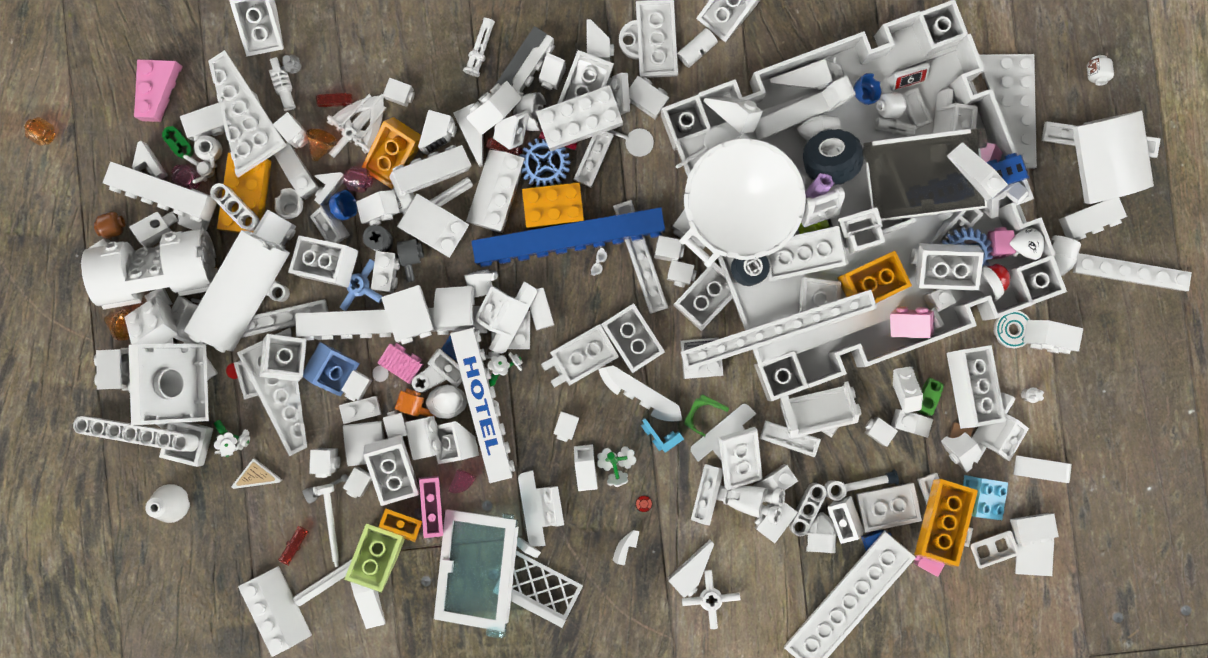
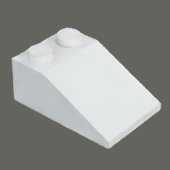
(726, 16)
(258, 25)
(585, 76)
(433, 225)

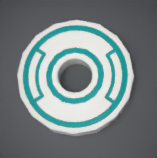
(1002, 333)

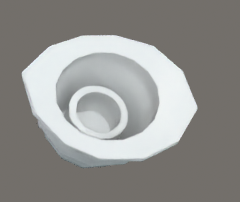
(446, 401)

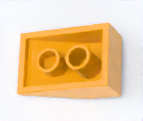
(393, 146)

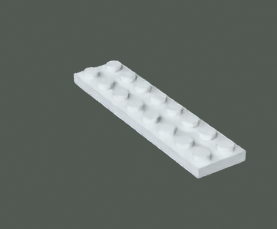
(851, 599)

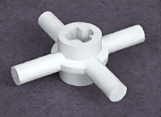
(710, 607)

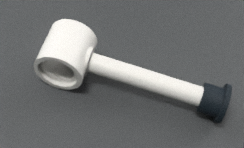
(890, 478)

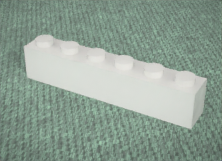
(162, 192)

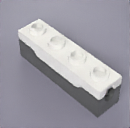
(527, 60)

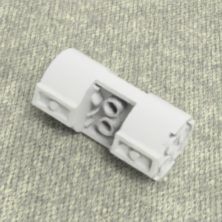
(119, 275)

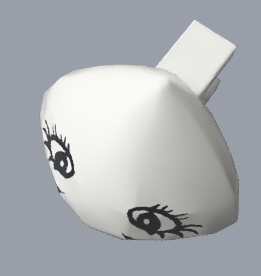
(1028, 243)

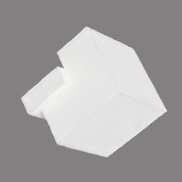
(862, 230)

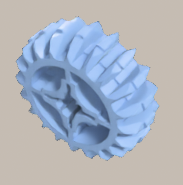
(540, 170)
(970, 234)

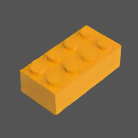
(250, 188)
(946, 522)

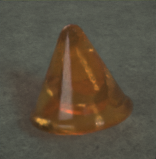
(320, 142)
(117, 324)

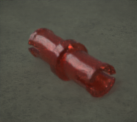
(293, 545)

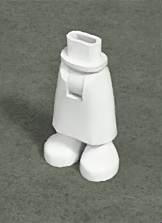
(750, 501)

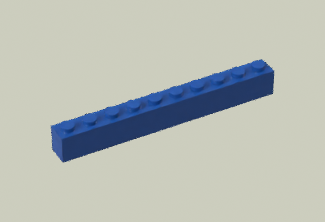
(568, 236)

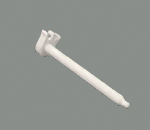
(326, 490)

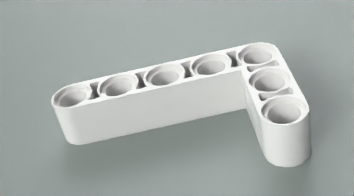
(828, 100)

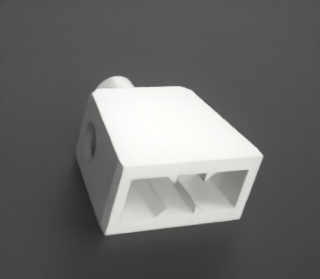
(146, 229)

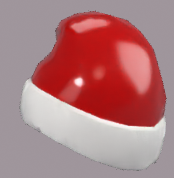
(994, 281)

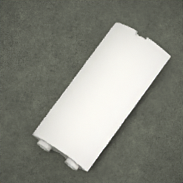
(236, 292)

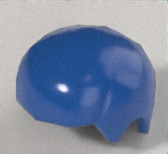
(867, 89)
(343, 205)

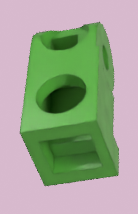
(931, 394)

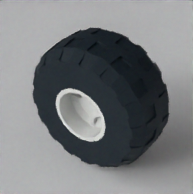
(834, 154)

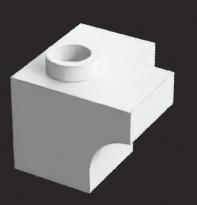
(962, 450)

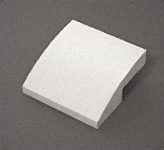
(453, 306)
(359, 435)

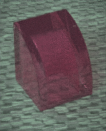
(461, 481)

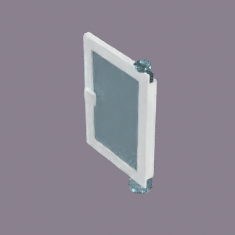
(477, 570)

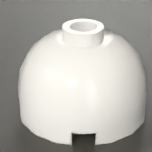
(531, 102)

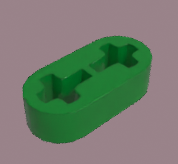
(181, 139)

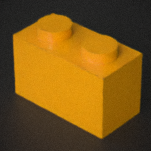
(400, 524)

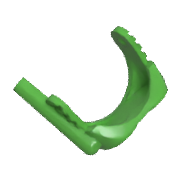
(703, 400)

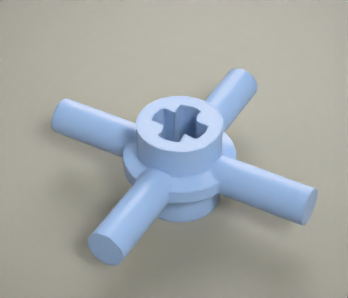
(363, 289)

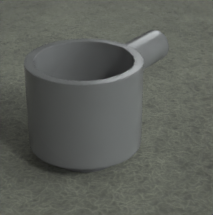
(410, 253)

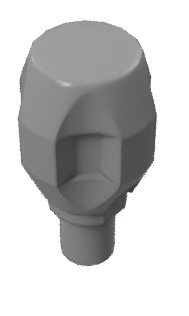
(291, 63)

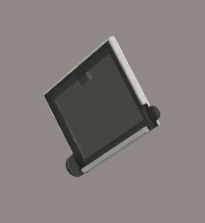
(917, 177)

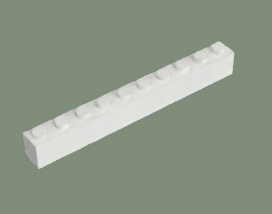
(359, 323)

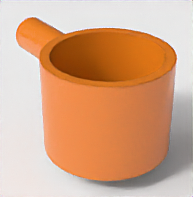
(411, 403)

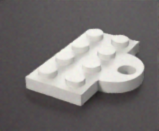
(653, 38)

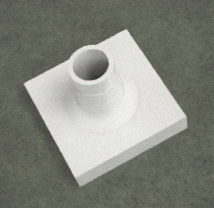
(168, 383)

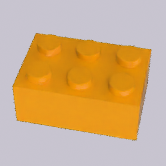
(552, 205)
(882, 276)

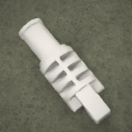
(282, 84)

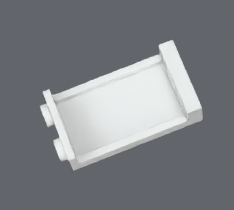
(820, 411)

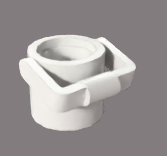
(481, 281)

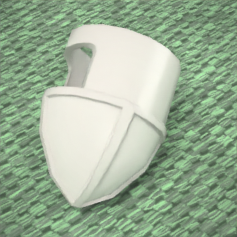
(817, 124)
(1065, 253)
(822, 535)

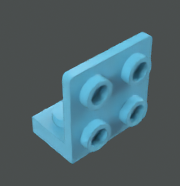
(670, 439)
(989, 498)

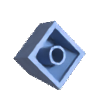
(329, 369)

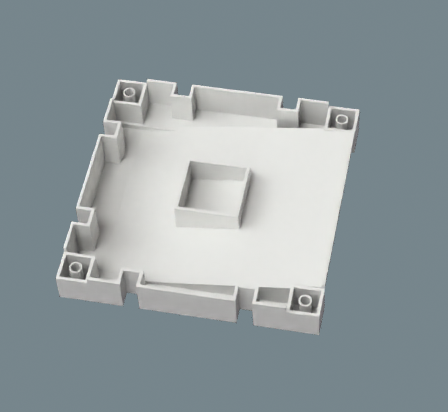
(814, 356)

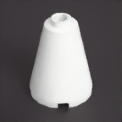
(168, 503)

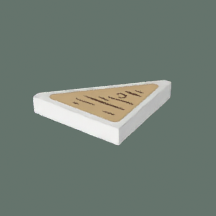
(255, 475)

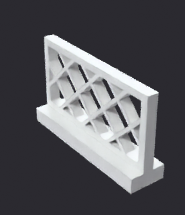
(536, 607)

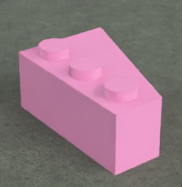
(153, 88)

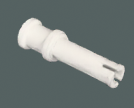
(476, 56)

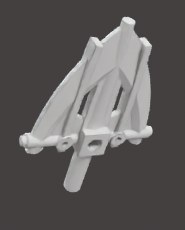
(370, 108)

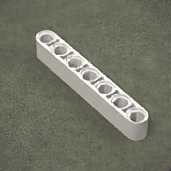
(144, 434)

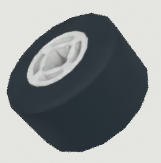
(747, 275)

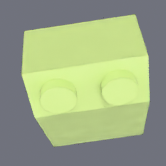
(374, 558)

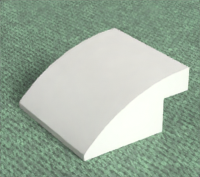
(1113, 157)

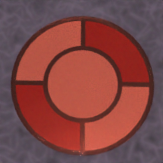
(643, 503)

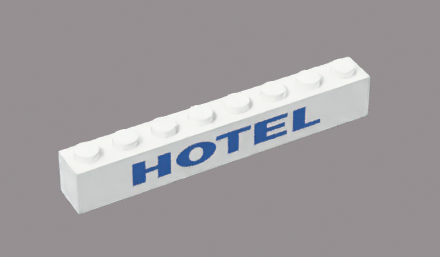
(482, 405)

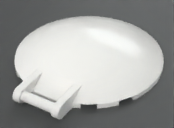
(743, 200)

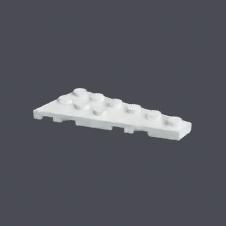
(1014, 89)
(244, 119)
(278, 397)

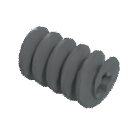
(371, 236)

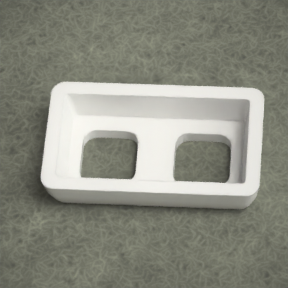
(995, 556)

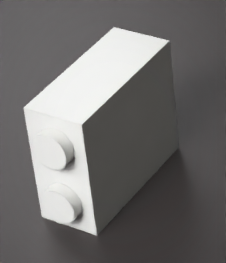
(408, 314)

